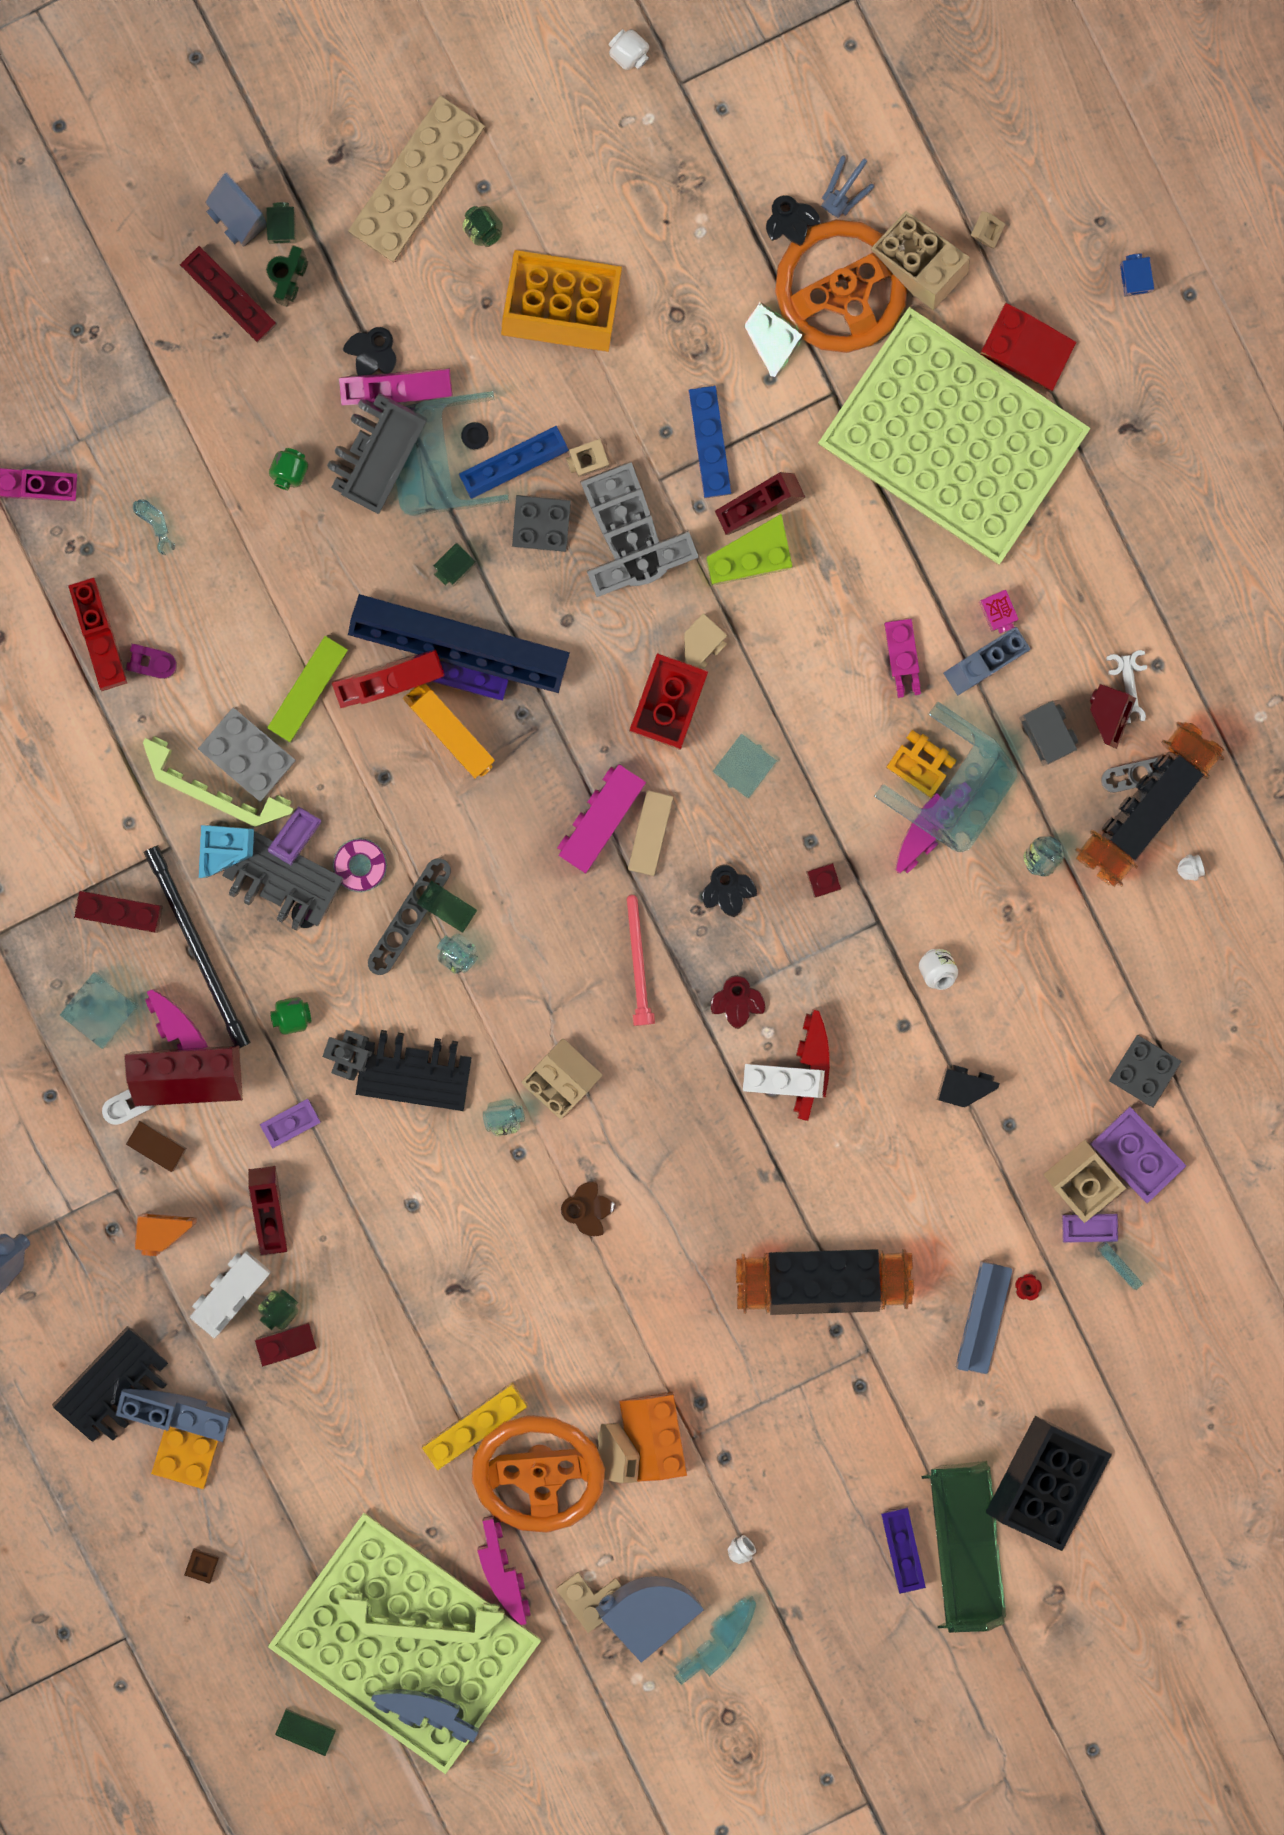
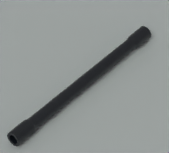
(160, 870)

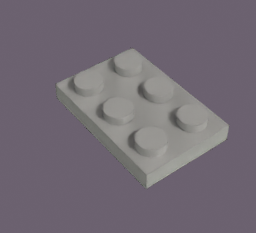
(246, 754)

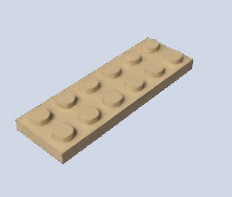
(416, 179)

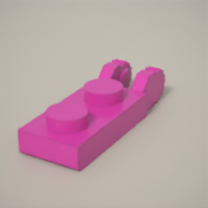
(902, 654)

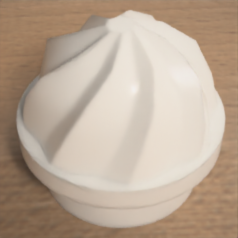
(1191, 867)
(741, 1550)

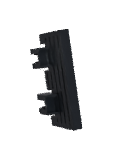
(414, 1078)
(102, 1382)

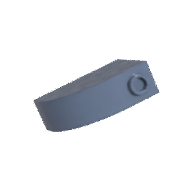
(648, 1613)

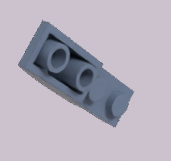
(173, 1410)
(416, 1705)

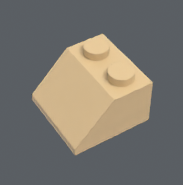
(1084, 1181)

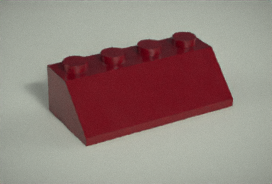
(184, 1075)

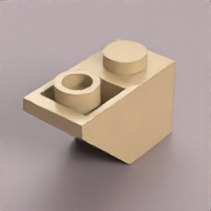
(701, 641)
(617, 1454)

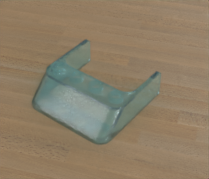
(425, 477)
(971, 793)

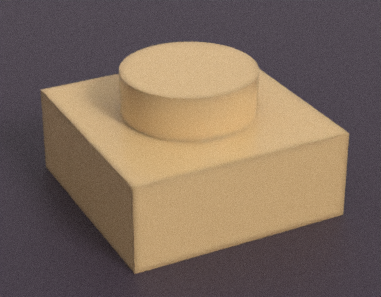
(988, 229)

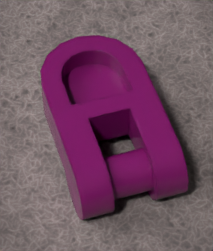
(161, 663)

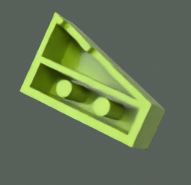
(752, 555)

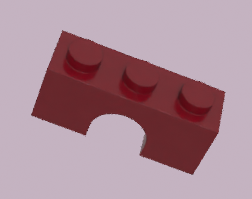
(118, 911)

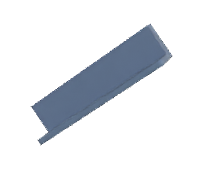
(983, 1317)

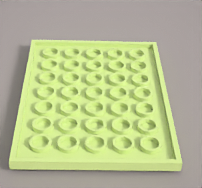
(954, 436)
(354, 1665)

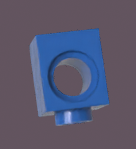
(1136, 275)

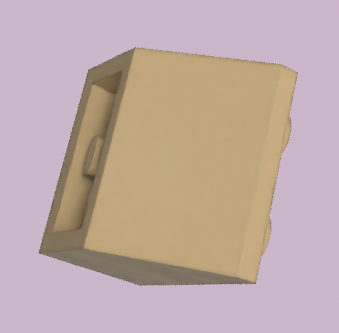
(561, 1078)

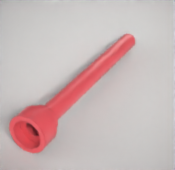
(642, 1014)

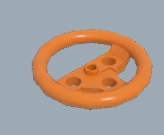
(863, 328)
(538, 1469)

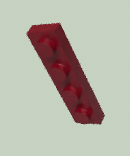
(228, 294)

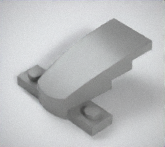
(630, 533)

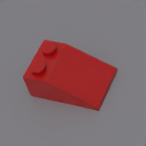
(1028, 347)
(668, 701)

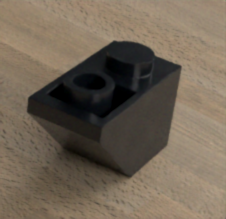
(964, 1089)

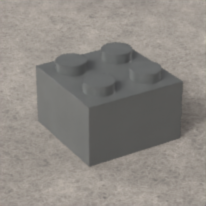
(1049, 732)

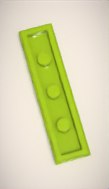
(307, 689)

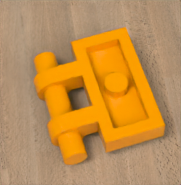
(916, 770)

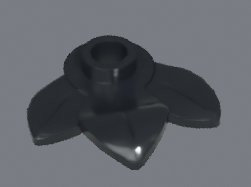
(793, 222)
(368, 354)
(728, 894)

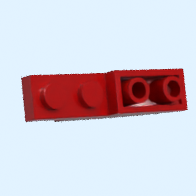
(98, 634)
(388, 680)
(816, 1053)

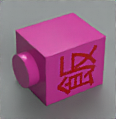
(999, 612)

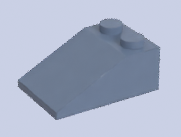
(235, 211)

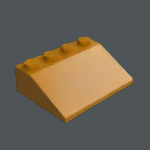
(561, 300)

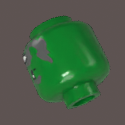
(288, 469)
(291, 1015)

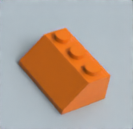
(655, 1433)

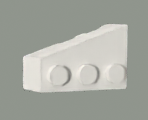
(229, 1293)

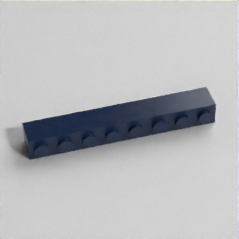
(458, 643)

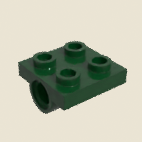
(287, 287)

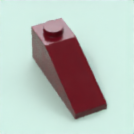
(760, 502)
(267, 1210)

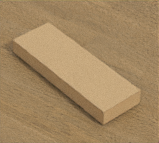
(650, 833)

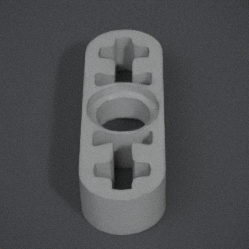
(1118, 771)

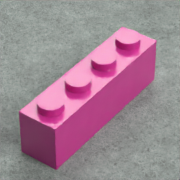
(601, 819)

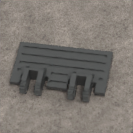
(378, 455)
(300, 882)

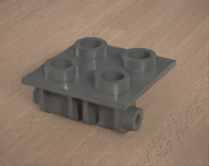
(541, 523)
(1145, 1071)

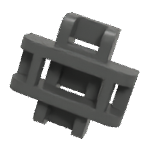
(345, 1052)

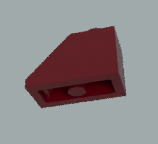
(1111, 713)
(285, 1344)

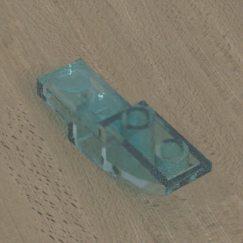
(727, 1634)

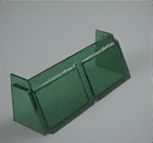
(967, 1547)

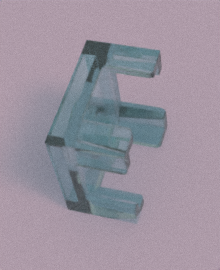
(99, 1010)

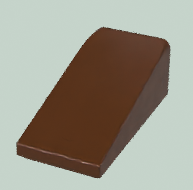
(156, 1146)

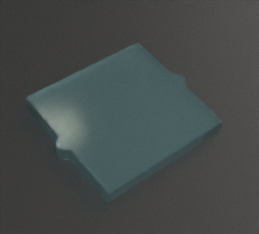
(744, 766)

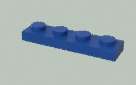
(709, 442)
(513, 462)

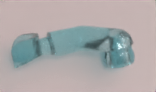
(155, 518)

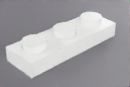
(783, 1081)

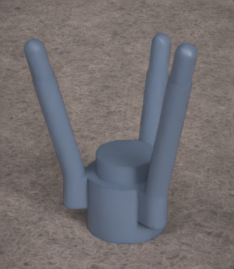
(835, 202)

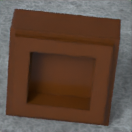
(201, 1566)

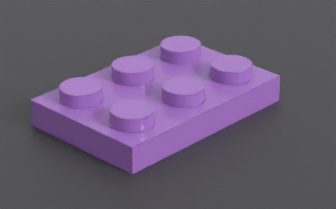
(1138, 1154)

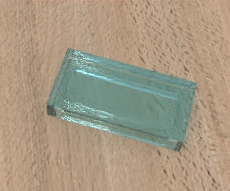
(1119, 1265)

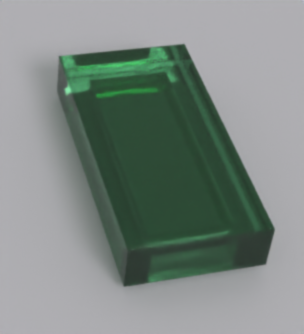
(447, 906)
(305, 1732)

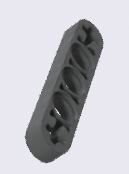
(399, 926)

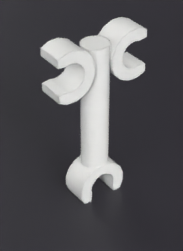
(1126, 665)

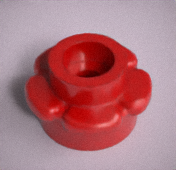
(1031, 1280)

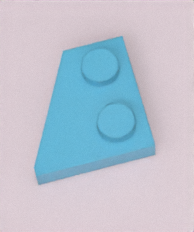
(223, 848)

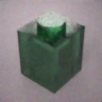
(281, 223)
(453, 565)

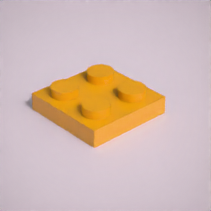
(184, 1457)

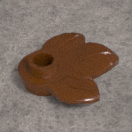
(592, 1209)

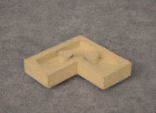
(583, 1600)

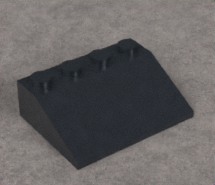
(1048, 1483)

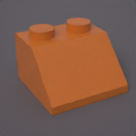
(158, 1232)

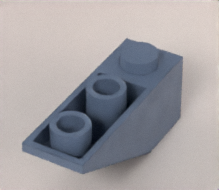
(986, 661)

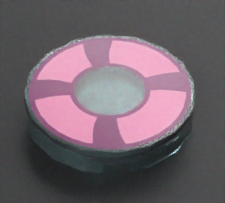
(361, 865)

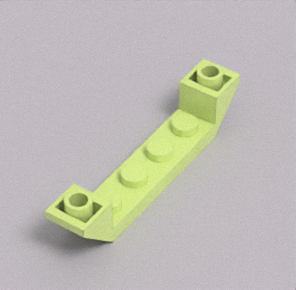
(158, 757)
(356, 1608)

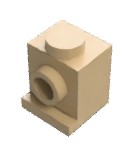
(595, 451)

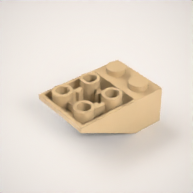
(921, 259)

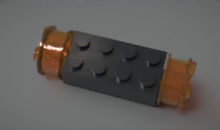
(1151, 805)
(824, 1281)

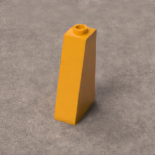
(449, 730)

